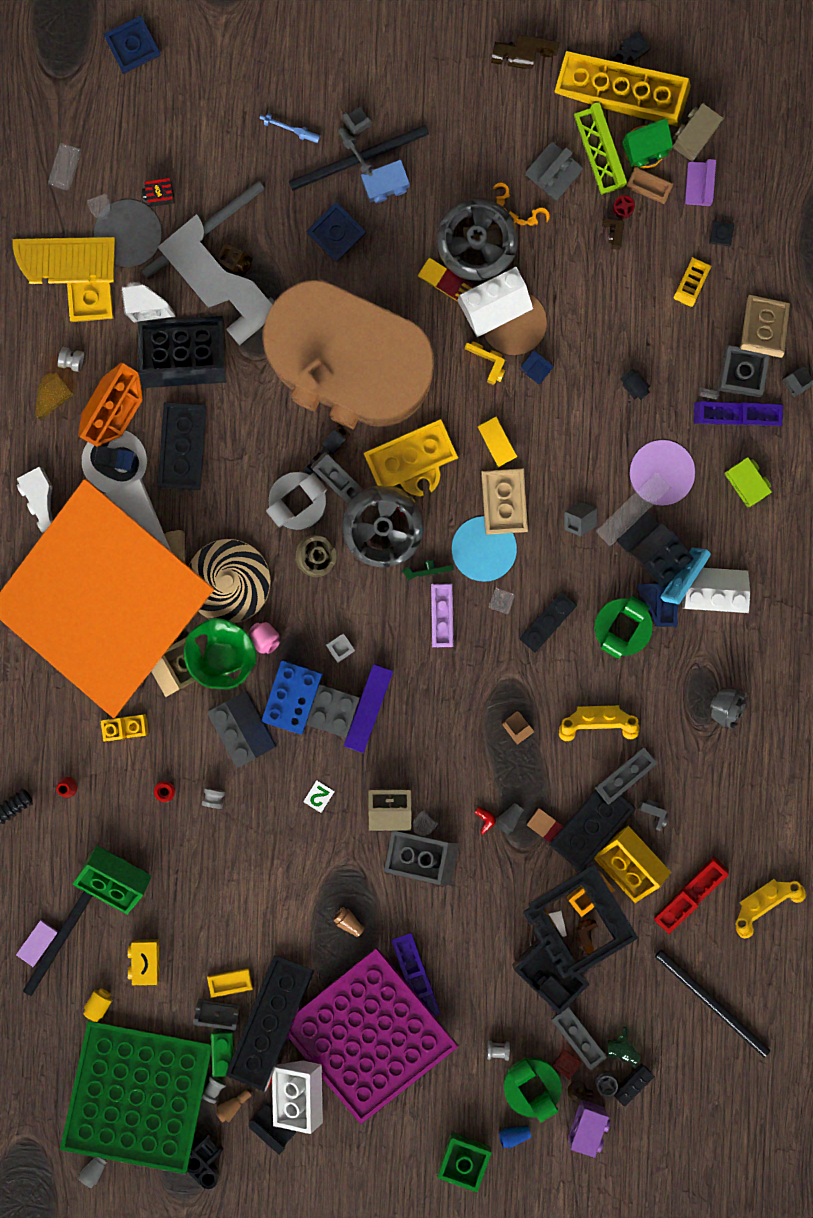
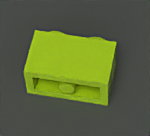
(748, 481)

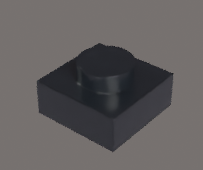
(721, 233)

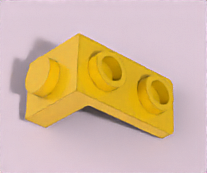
(497, 371)

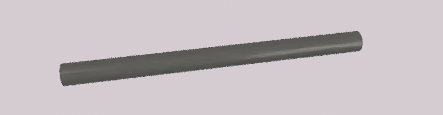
(211, 223)

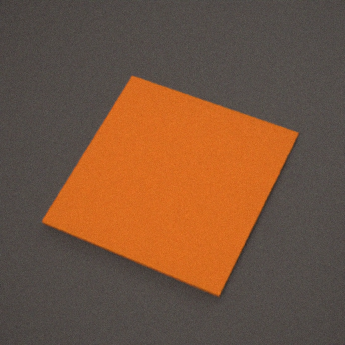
(101, 598)

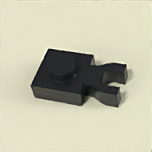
(632, 47)

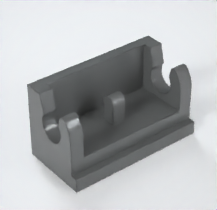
(217, 1014)

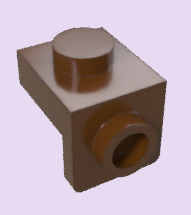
(583, 940)

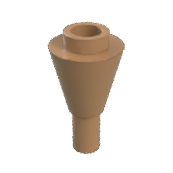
(229, 1108)

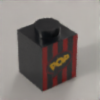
(158, 192)

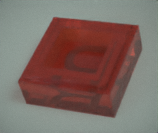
(566, 1064)

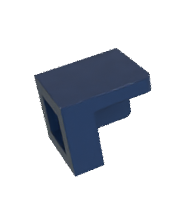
(536, 367)

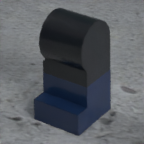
(115, 458)

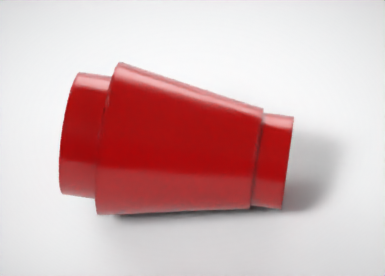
(71, 786)

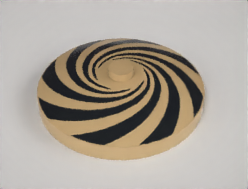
(238, 577)

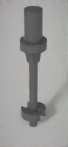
(349, 142)

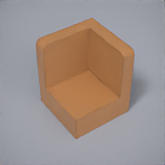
(315, 375)
(517, 727)

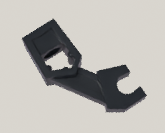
(331, 445)

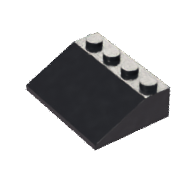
(181, 352)

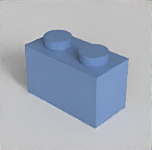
(385, 182)

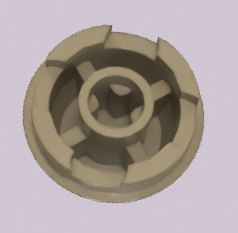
(315, 556)

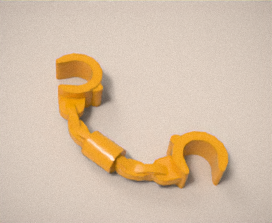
(532, 220)

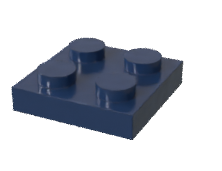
(132, 44)
(336, 232)

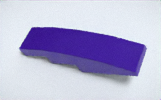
(414, 971)

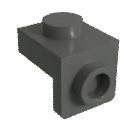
(652, 808)

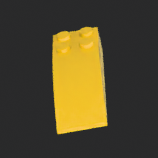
(623, 88)

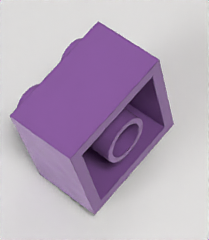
(588, 1128)

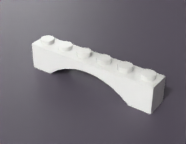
(38, 492)

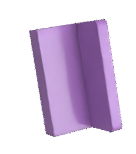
(700, 183)

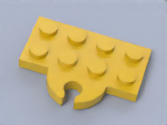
(412, 458)

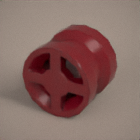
(625, 203)

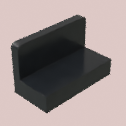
(637, 532)
(272, 1135)

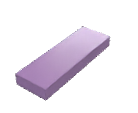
(442, 615)

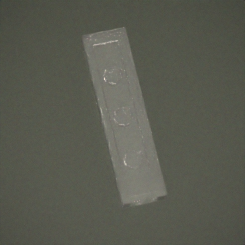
(633, 509)

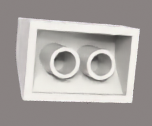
(496, 302)
(143, 304)
(719, 591)
(297, 1096)

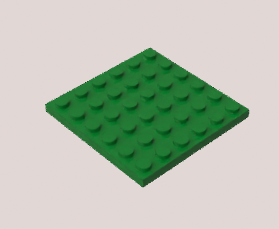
(136, 1097)

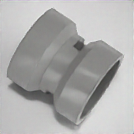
(70, 359)

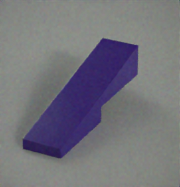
(738, 413)
(368, 708)

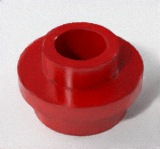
(164, 798)

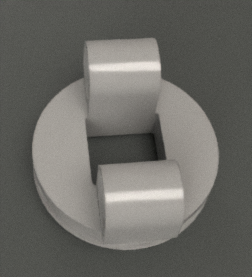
(283, 486)

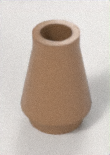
(348, 922)

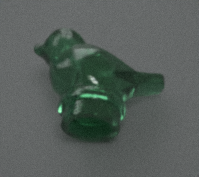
(623, 1049)

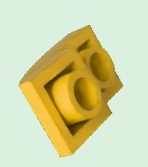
(497, 441)
(124, 727)

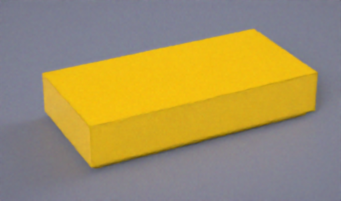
(230, 982)

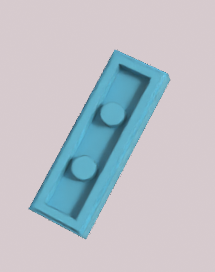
(682, 582)

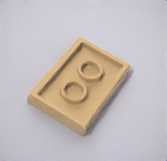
(765, 326)
(504, 501)

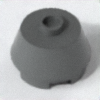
(728, 707)

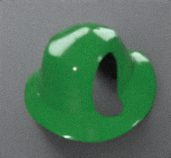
(226, 652)

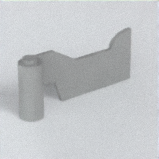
(213, 283)

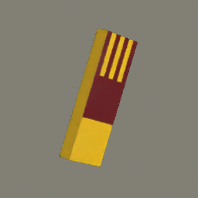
(444, 279)

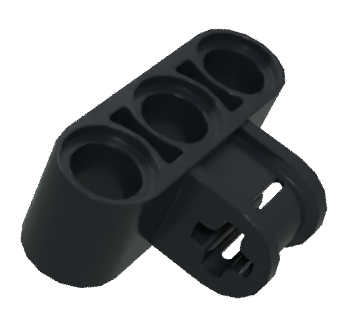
(205, 1151)

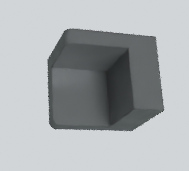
(357, 121)
(798, 381)
(580, 518)

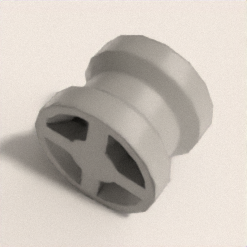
(213, 798)

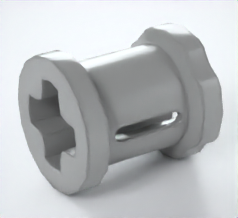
(498, 1050)
(212, 1089)

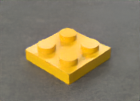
(89, 301)

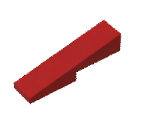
(691, 895)

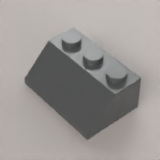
(241, 729)

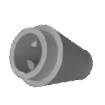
(92, 1171)

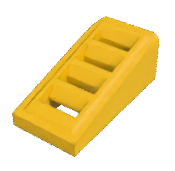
(687, 294)

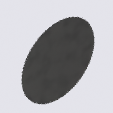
(135, 232)

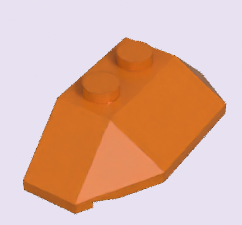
(111, 406)

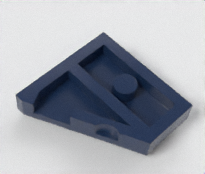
(662, 613)

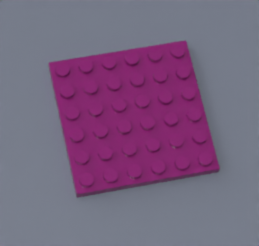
(370, 1035)

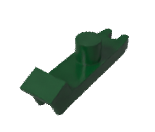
(430, 569)

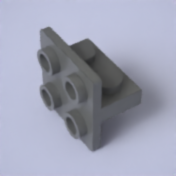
(554, 170)

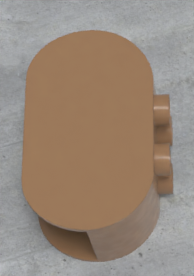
(375, 356)

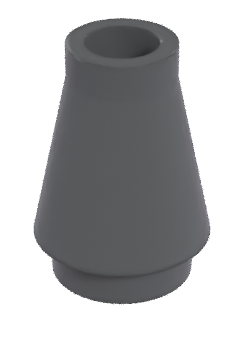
(507, 821)

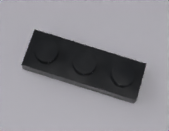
(548, 622)

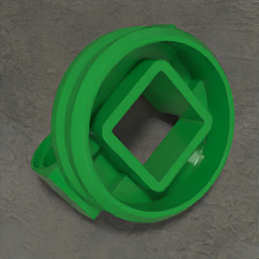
(640, 637)
(544, 1104)

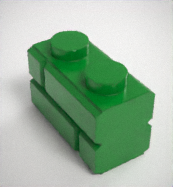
(222, 1050)

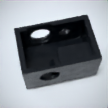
(541, 974)

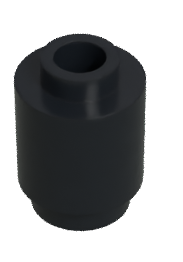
(635, 384)

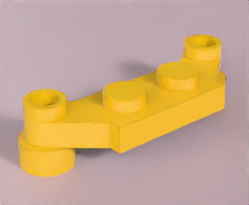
(597, 718)
(763, 901)

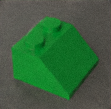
(648, 143)

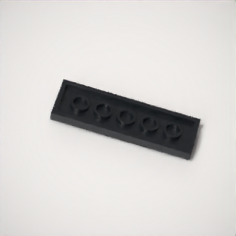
(269, 1023)

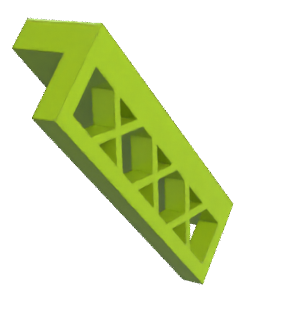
(607, 145)

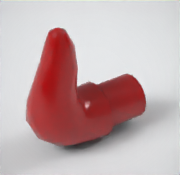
(488, 817)

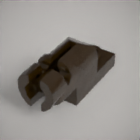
(524, 52)

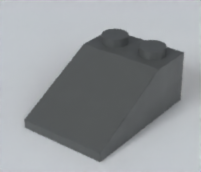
(421, 858)

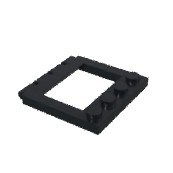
(605, 906)

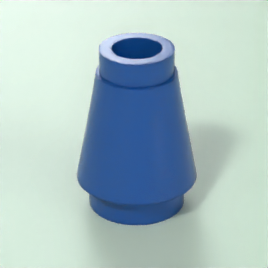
(513, 1136)

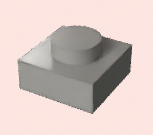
(340, 647)

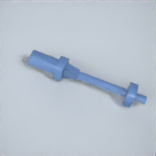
(301, 132)

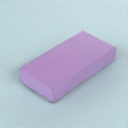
(37, 943)

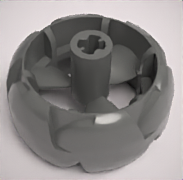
(483, 213)
(358, 534)

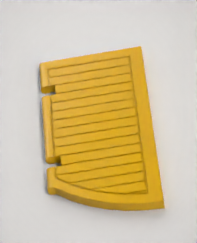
(66, 259)

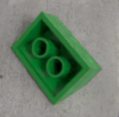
(112, 880)

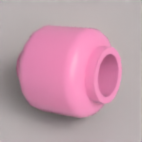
(264, 637)

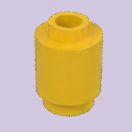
(97, 1005)

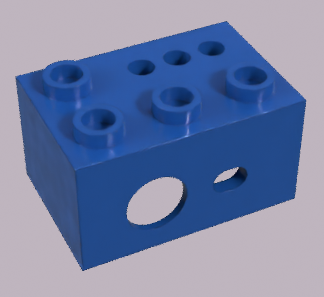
(292, 697)

